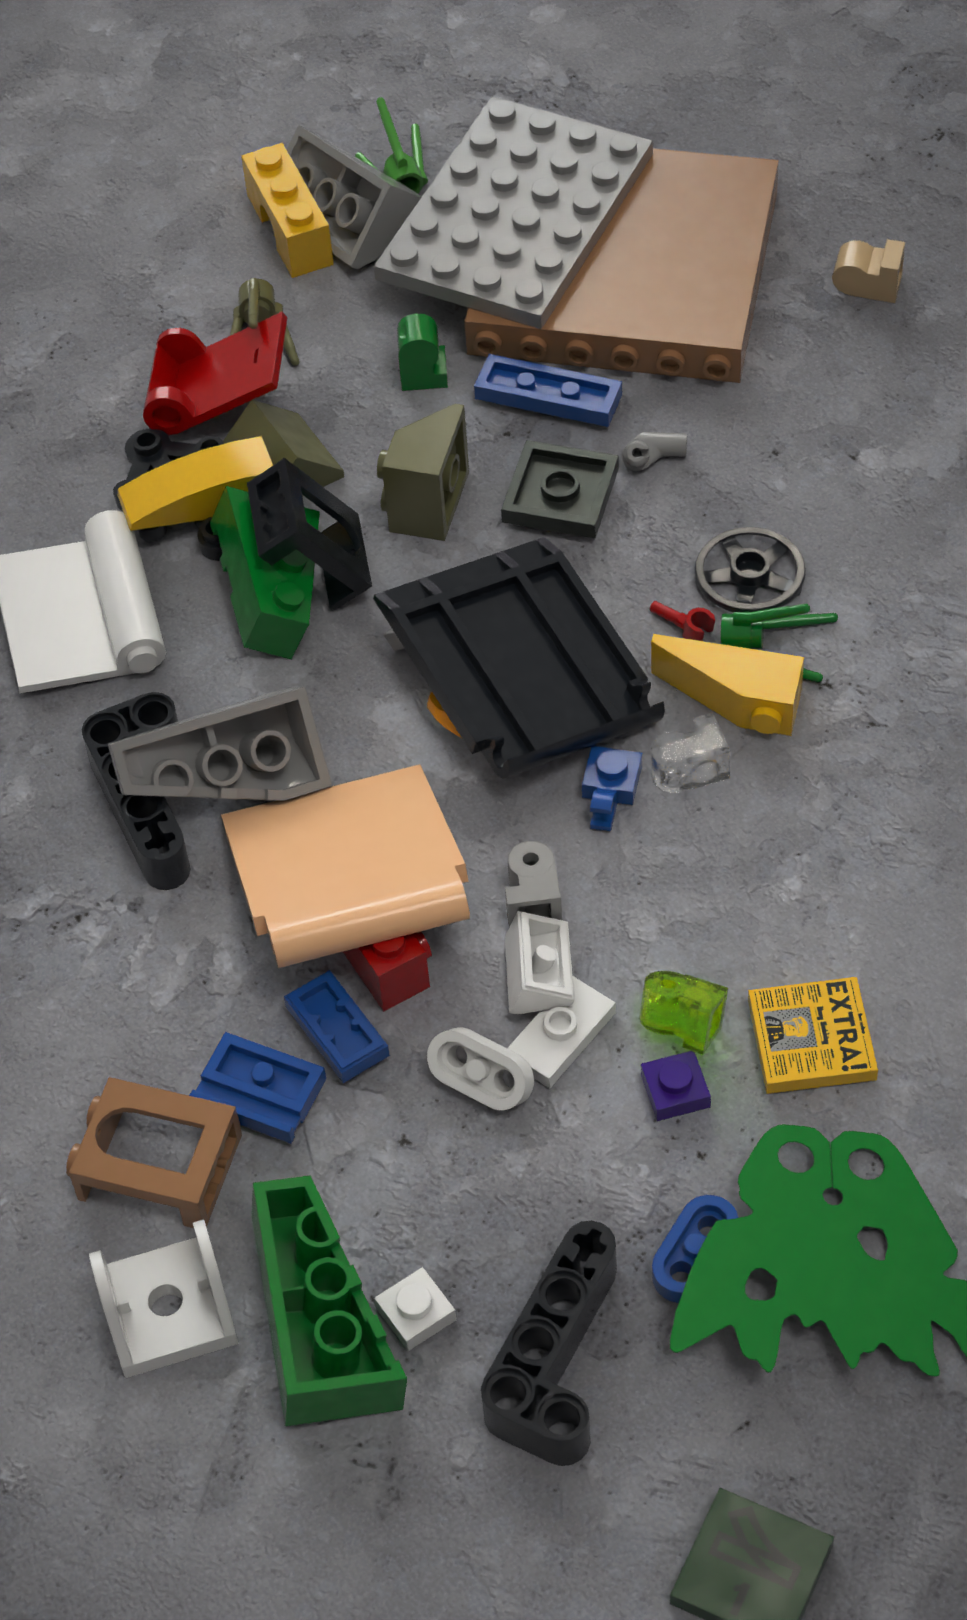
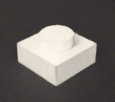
(415, 1309)

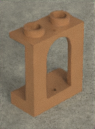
(190, 1192)

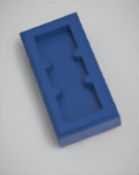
(336, 1026)

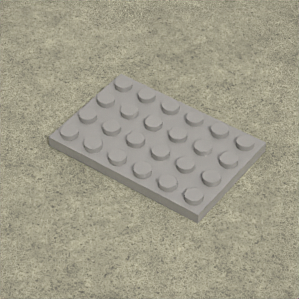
(514, 212)

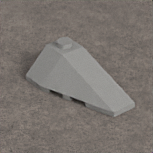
(355, 198)
(234, 752)

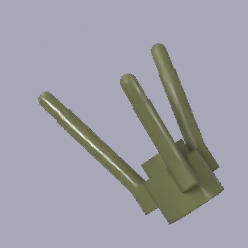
(256, 305)

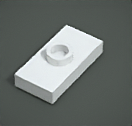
(562, 1033)

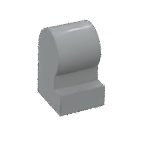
(532, 881)

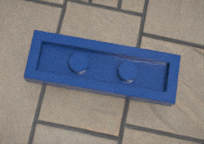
(548, 390)

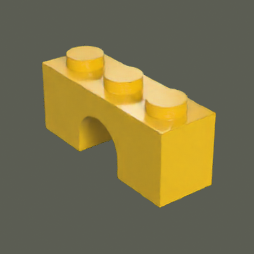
(285, 200)

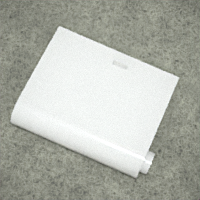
(80, 609)

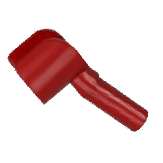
(688, 622)

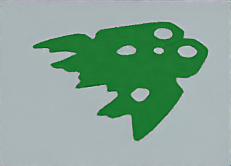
(820, 1260)

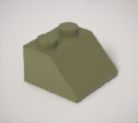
(425, 474)

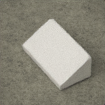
(538, 964)

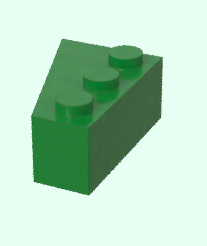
(267, 600)

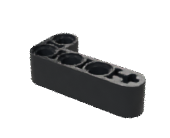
(143, 819)
(560, 1334)

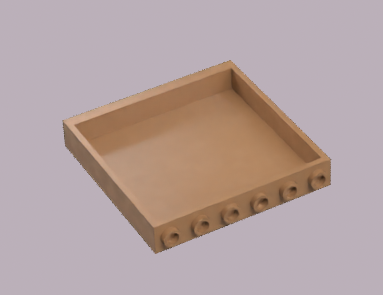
(666, 280)

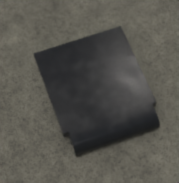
(520, 657)

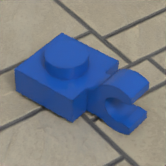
(609, 780)

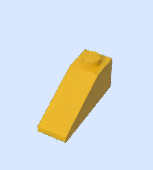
(739, 683)

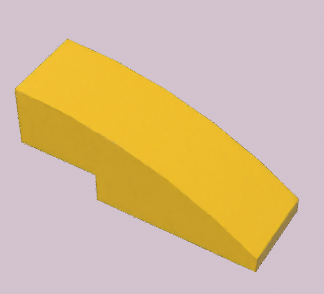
(191, 485)

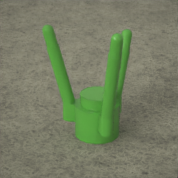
(399, 165)

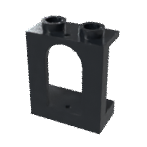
(283, 528)

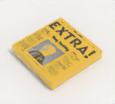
(812, 1035)

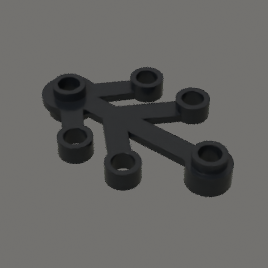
(152, 449)

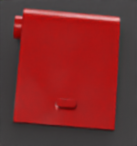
(201, 382)

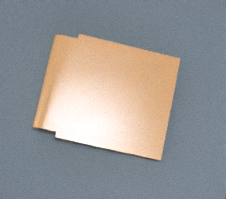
(348, 865)

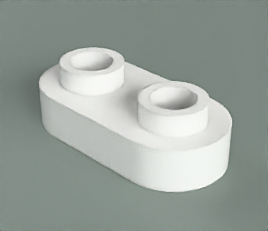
(483, 1071)

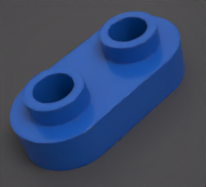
(684, 1242)

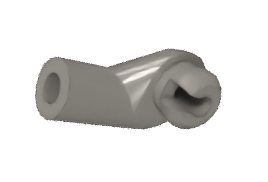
(651, 446)

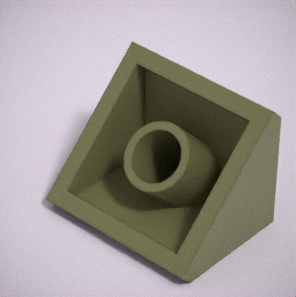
(287, 437)

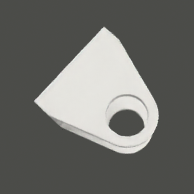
(135, 1283)

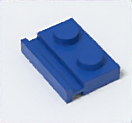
(263, 1084)

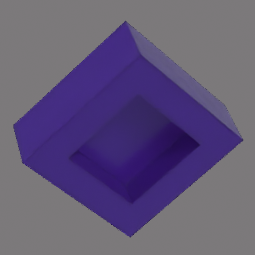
(675, 1085)

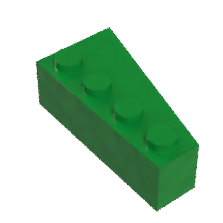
(322, 1330)

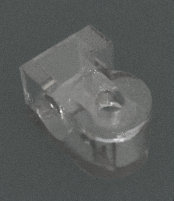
(691, 758)

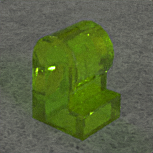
(683, 1008)

